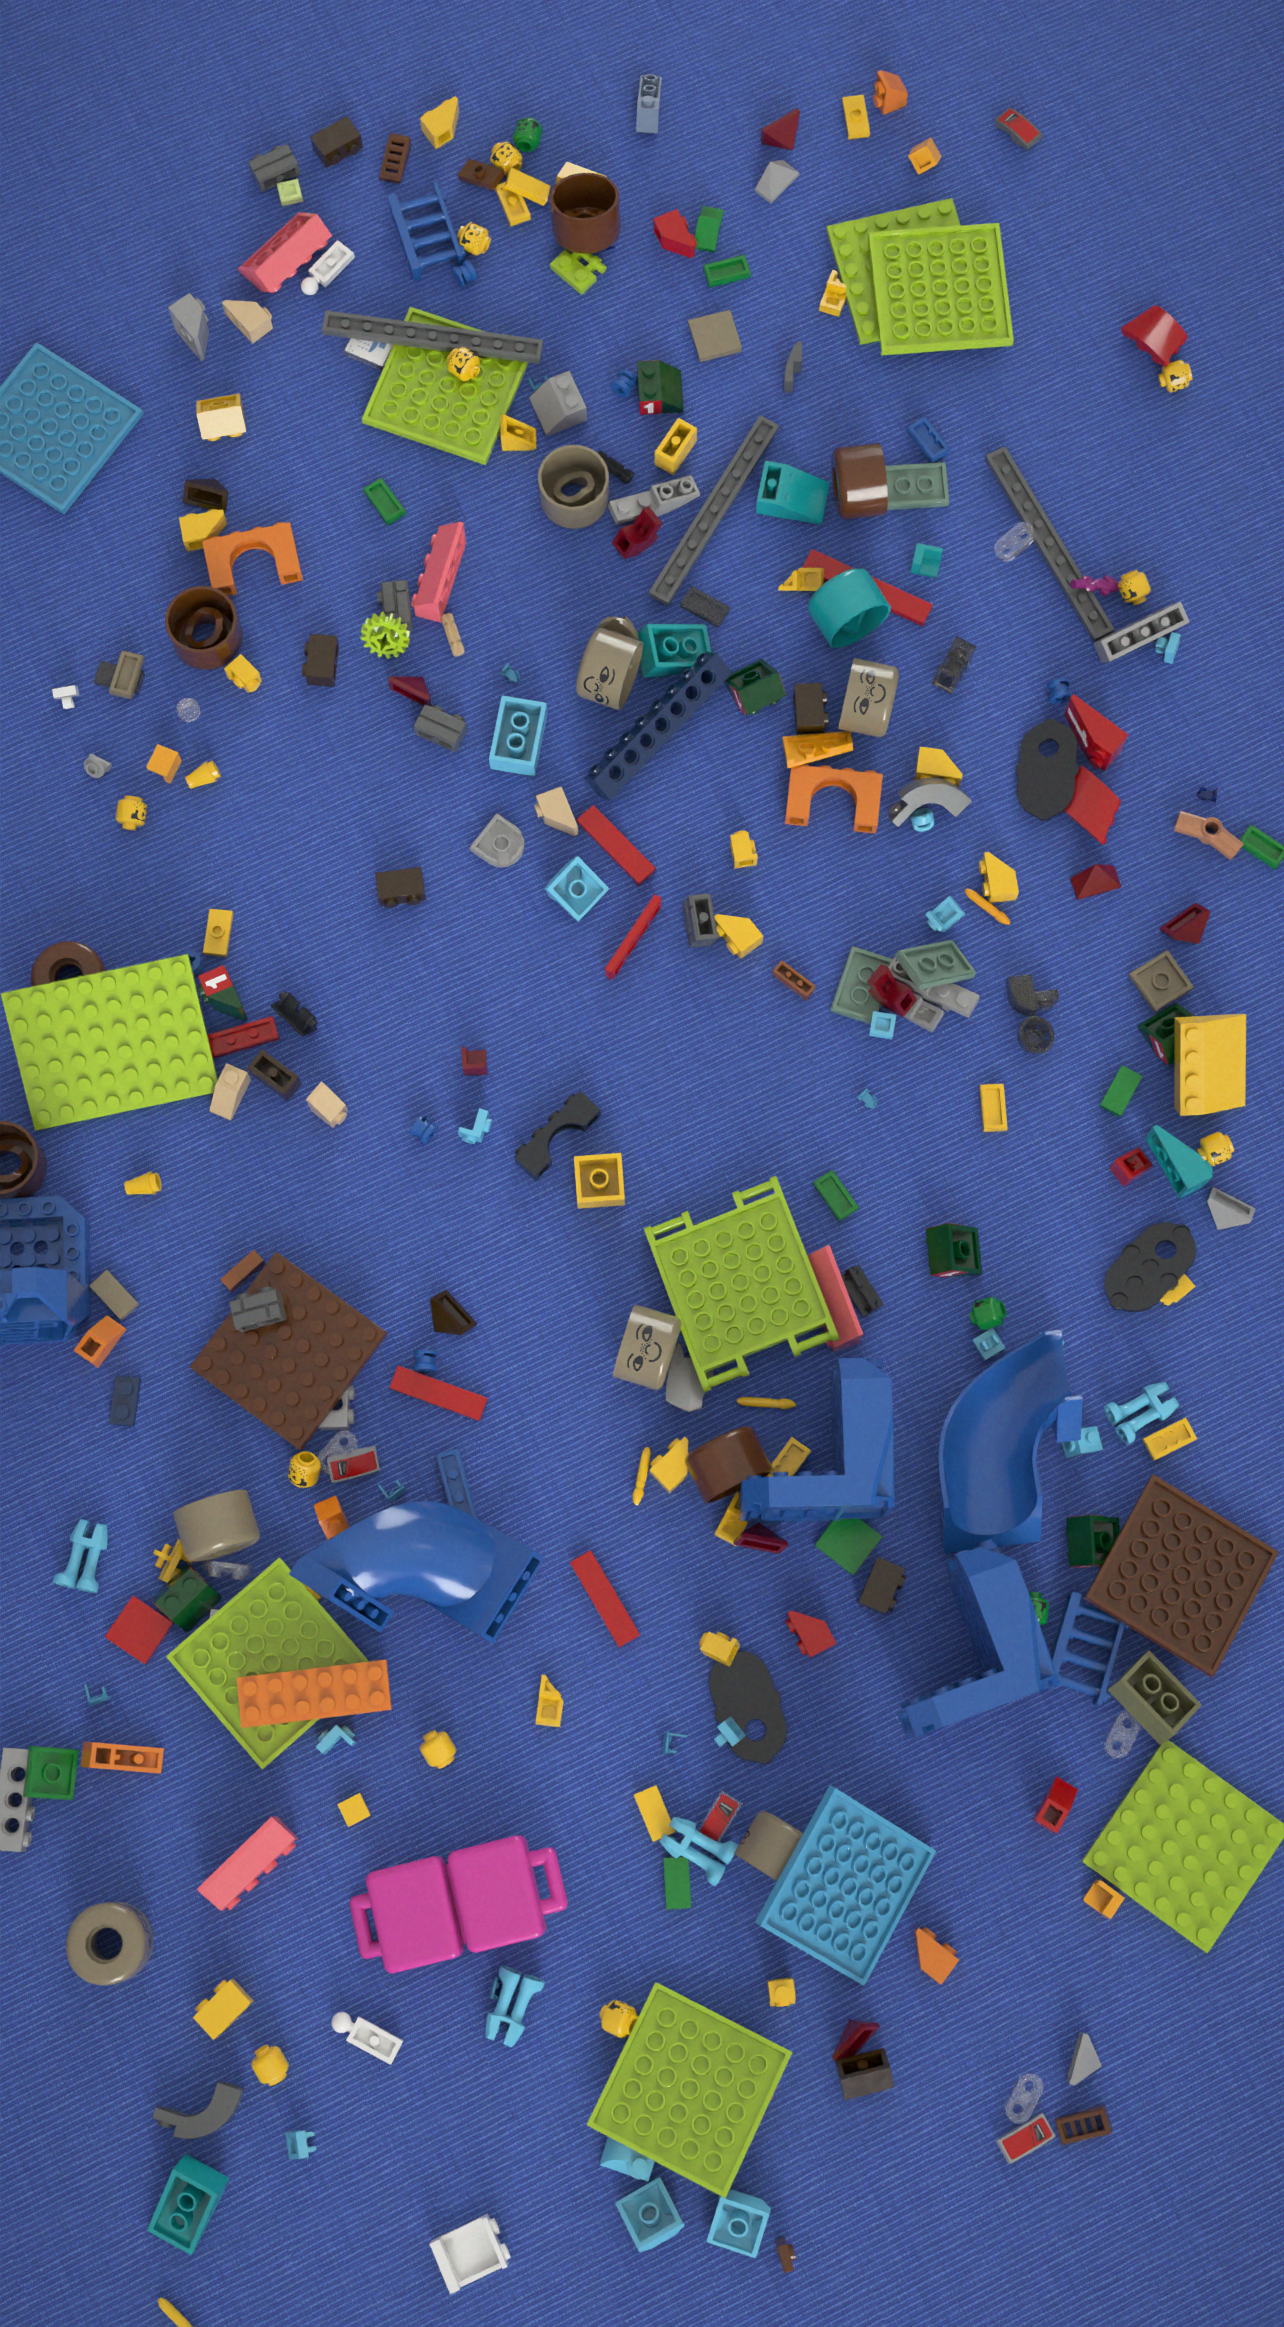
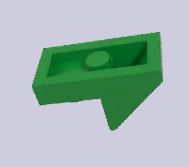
(708, 228)

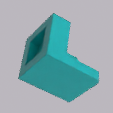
(926, 560)

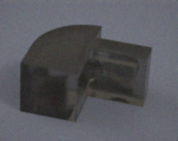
(954, 665)
(1025, 999)

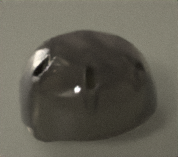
(1032, 1038)

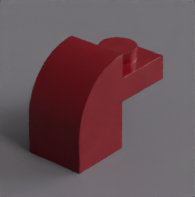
(639, 536)
(889, 992)

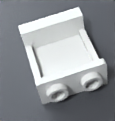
(470, 2252)

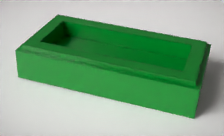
(726, 271)
(384, 501)
(1262, 846)
(1120, 1091)
(835, 1195)
(677, 1883)

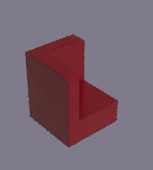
(474, 1062)

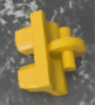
(169, 1569)

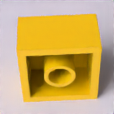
(599, 1180)

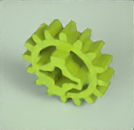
(395, 640)

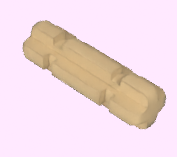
(452, 634)

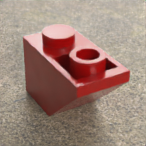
(673, 234)
(812, 1633)
(1055, 1805)

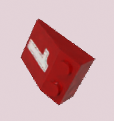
(1096, 735)

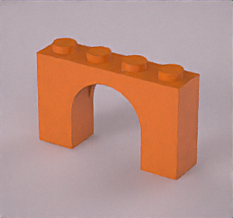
(275, 539)
(862, 786)

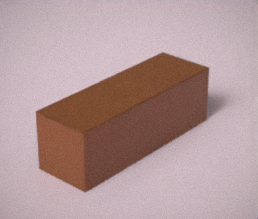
(793, 980)
(242, 1271)

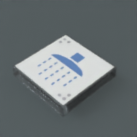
(368, 352)

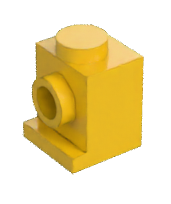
(243, 674)
(742, 850)
(719, 1647)
(781, 1992)

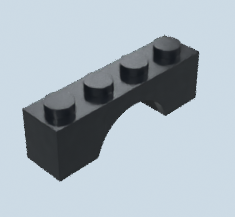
(577, 1114)

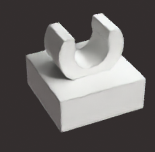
(66, 695)

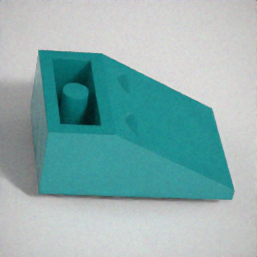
(791, 494)

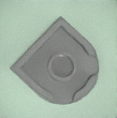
(499, 843)

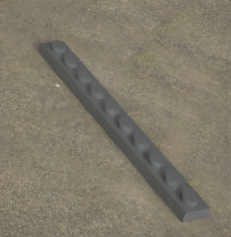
(432, 336)
(713, 510)
(1048, 543)

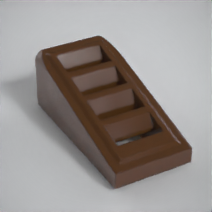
(396, 144)
(1081, 2115)

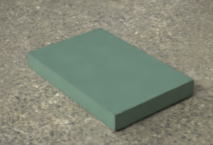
(917, 486)
(935, 964)
(852, 993)

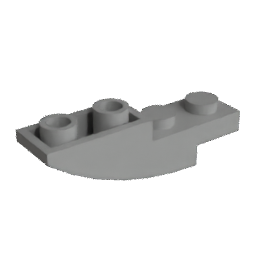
(661, 499)
(943, 996)

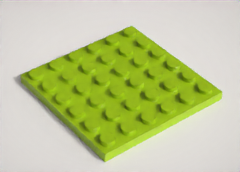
(853, 262)
(940, 289)
(434, 407)
(261, 1631)
(1185, 1845)
(690, 2089)

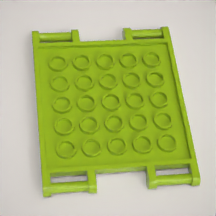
(740, 1283)

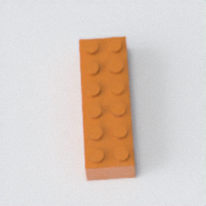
(314, 1693)

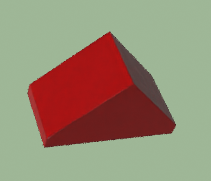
(1130, 1166)

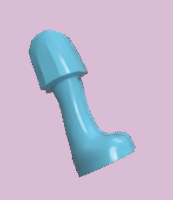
(1149, 1398)
(80, 1542)
(713, 1868)
(529, 1985)

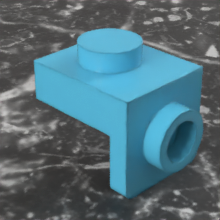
(944, 915)
(481, 1126)
(1089, 1443)
(330, 1738)

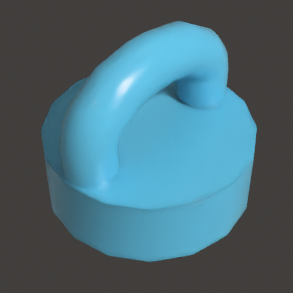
(922, 817)

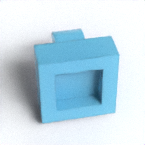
(1168, 647)
(882, 1025)
(988, 1344)
(729, 1732)
(297, 2144)

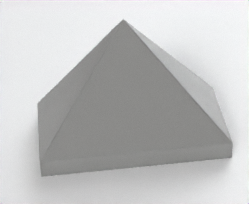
(775, 180)
(1228, 1210)
(1083, 2061)

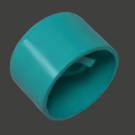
(848, 607)

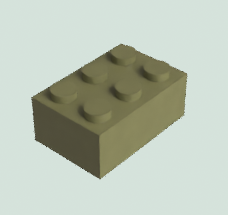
(1154, 1697)

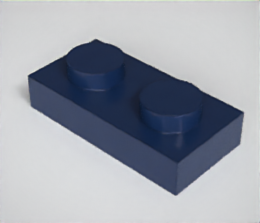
(125, 1401)

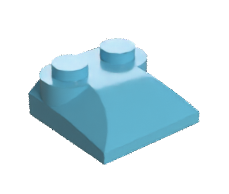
(576, 888)
(626, 2160)
(650, 2215)
(739, 2223)

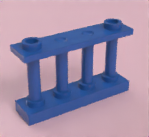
(411, 245)
(1069, 1630)

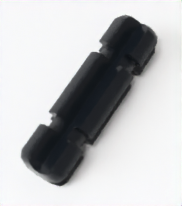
(617, 468)

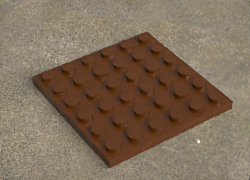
(295, 1367)
(1181, 1575)

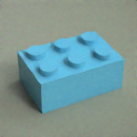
(518, 736)

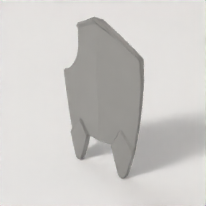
(683, 1383)

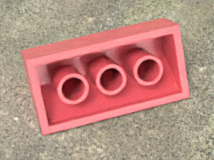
(285, 252)
(440, 571)
(836, 1299)
(248, 1863)

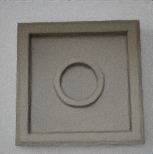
(714, 336)
(1161, 981)

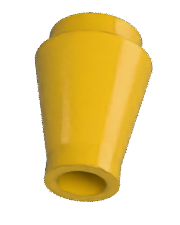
(203, 775)
(145, 1184)

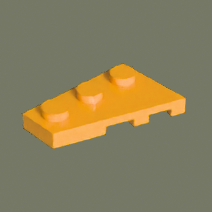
(813, 747)

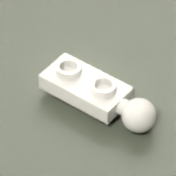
(327, 268)
(368, 2036)

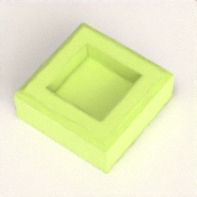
(289, 192)

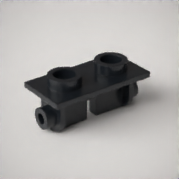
(302, 1021)
(861, 1290)

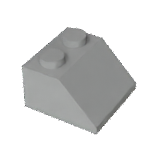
(191, 323)
(558, 404)

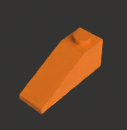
(122, 1757)

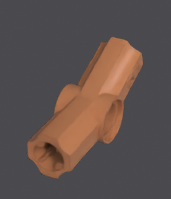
(1195, 827)

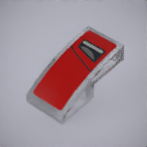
(720, 1816)

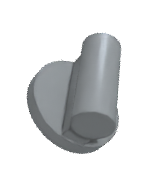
(96, 766)

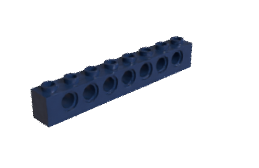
(684, 707)

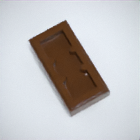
(481, 174)
(786, 2254)

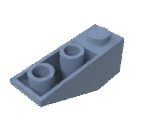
(648, 104)

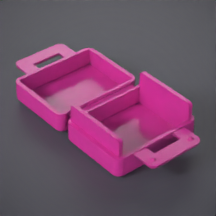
(477, 1899)

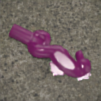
(1103, 585)

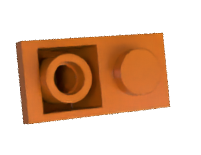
(889, 92)
(100, 1341)
(331, 1517)
(932, 1957)

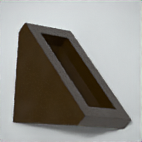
(206, 494)
(449, 1315)

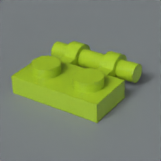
(575, 273)

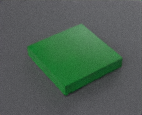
(848, 1543)
(50, 1773)

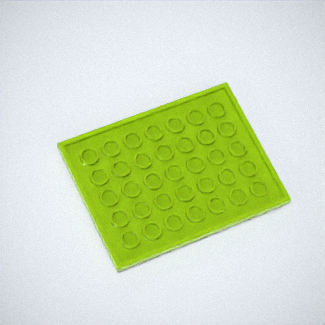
(110, 1041)

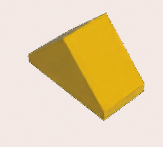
(516, 435)

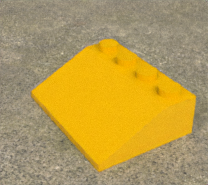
(1209, 1063)

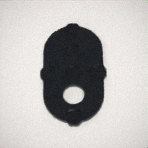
(1047, 783)
(1143, 1278)
(749, 1694)

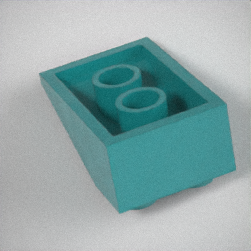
(671, 648)
(1180, 1163)
(187, 2203)

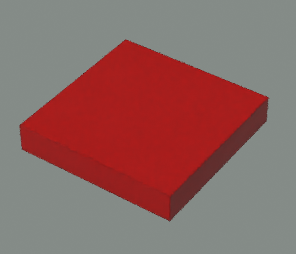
(139, 1630)

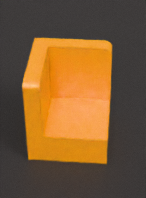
(924, 156)
(164, 762)
(1103, 1898)

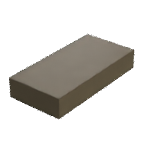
(126, 674)
(114, 1295)

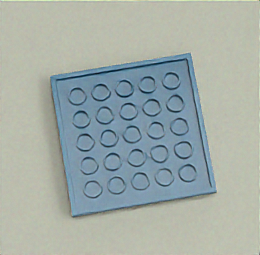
(58, 427)
(846, 1886)

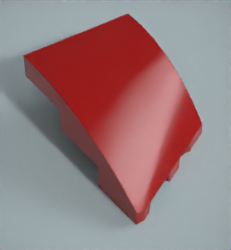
(1156, 334)
(1093, 805)

